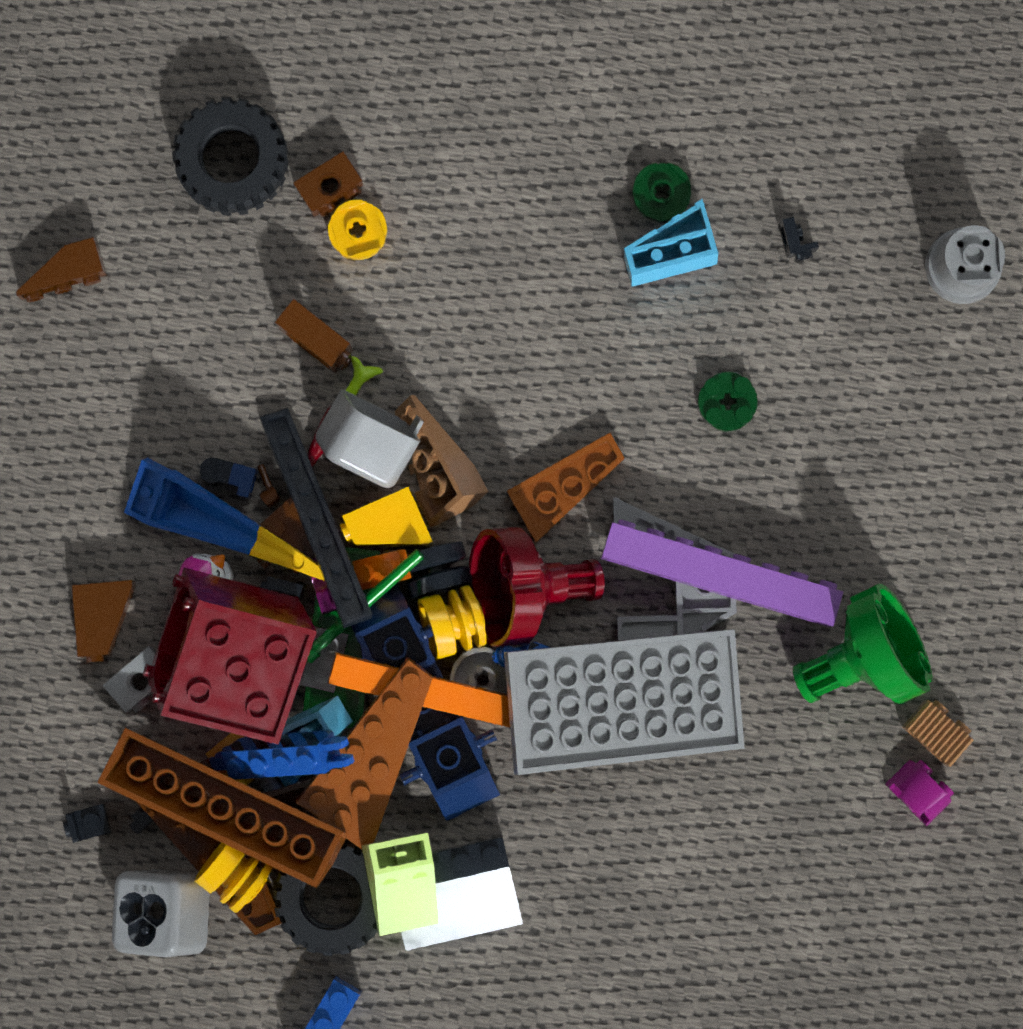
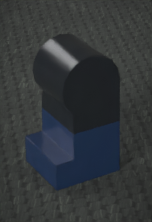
(221, 471)

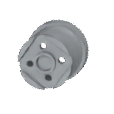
(978, 250)

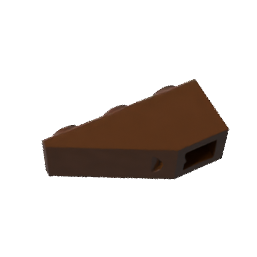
(69, 266)

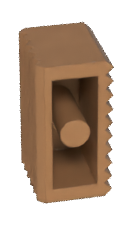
(938, 732)

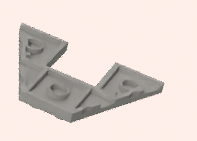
(695, 607)

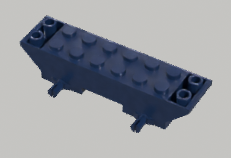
(442, 745)

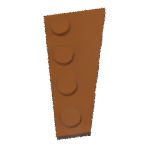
(559, 488)

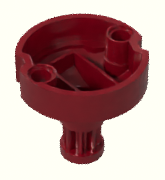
(518, 585)

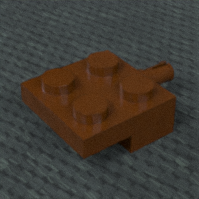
(288, 527)

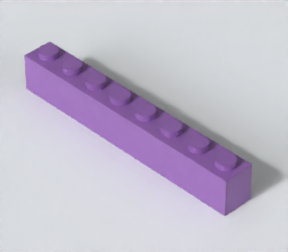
(722, 574)

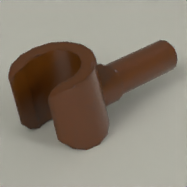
(270, 495)

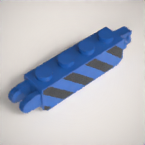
(294, 755)

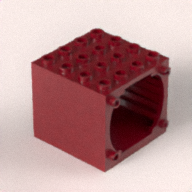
(230, 656)

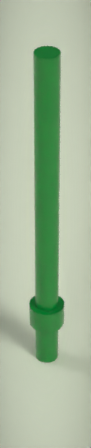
(371, 597)

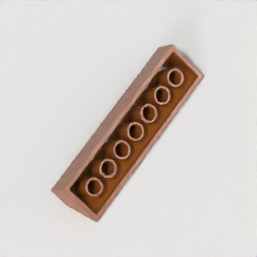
(222, 808)

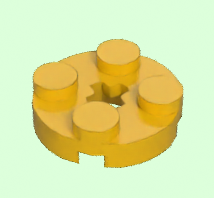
(343, 220)

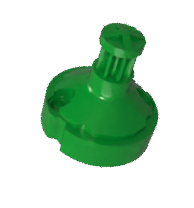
(877, 648)

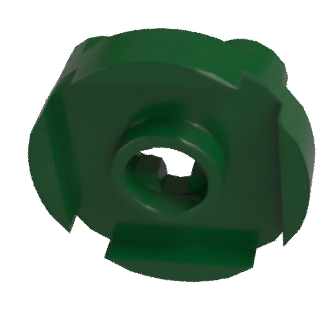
(661, 175)
(738, 388)

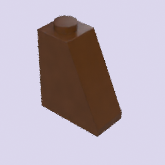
(99, 616)

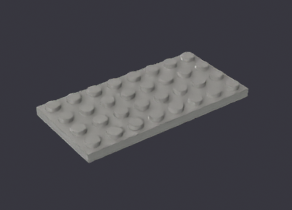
(623, 701)

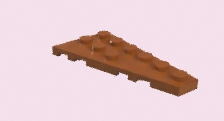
(358, 794)

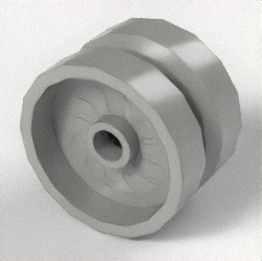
(479, 662)

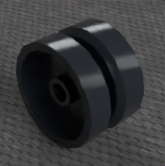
(437, 573)

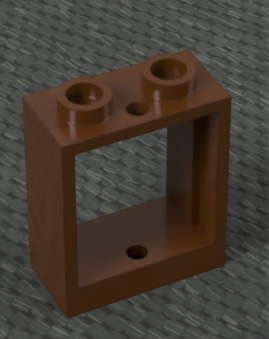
(315, 337)

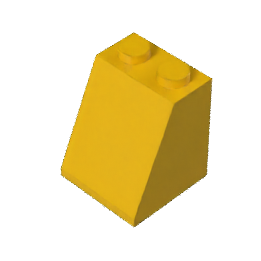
(387, 523)

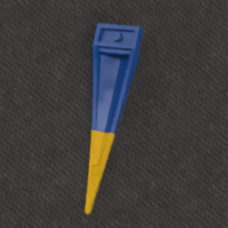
(181, 506)

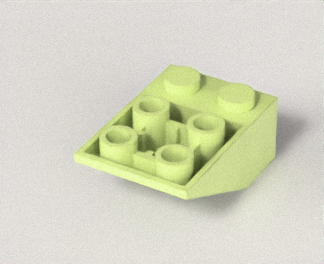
(402, 883)

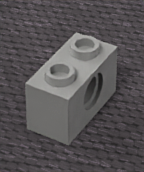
(122, 686)

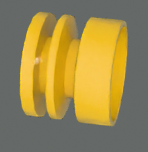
(456, 621)
(235, 874)

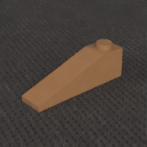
(444, 473)

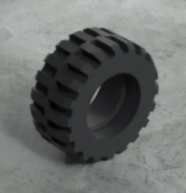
(208, 124)
(324, 937)

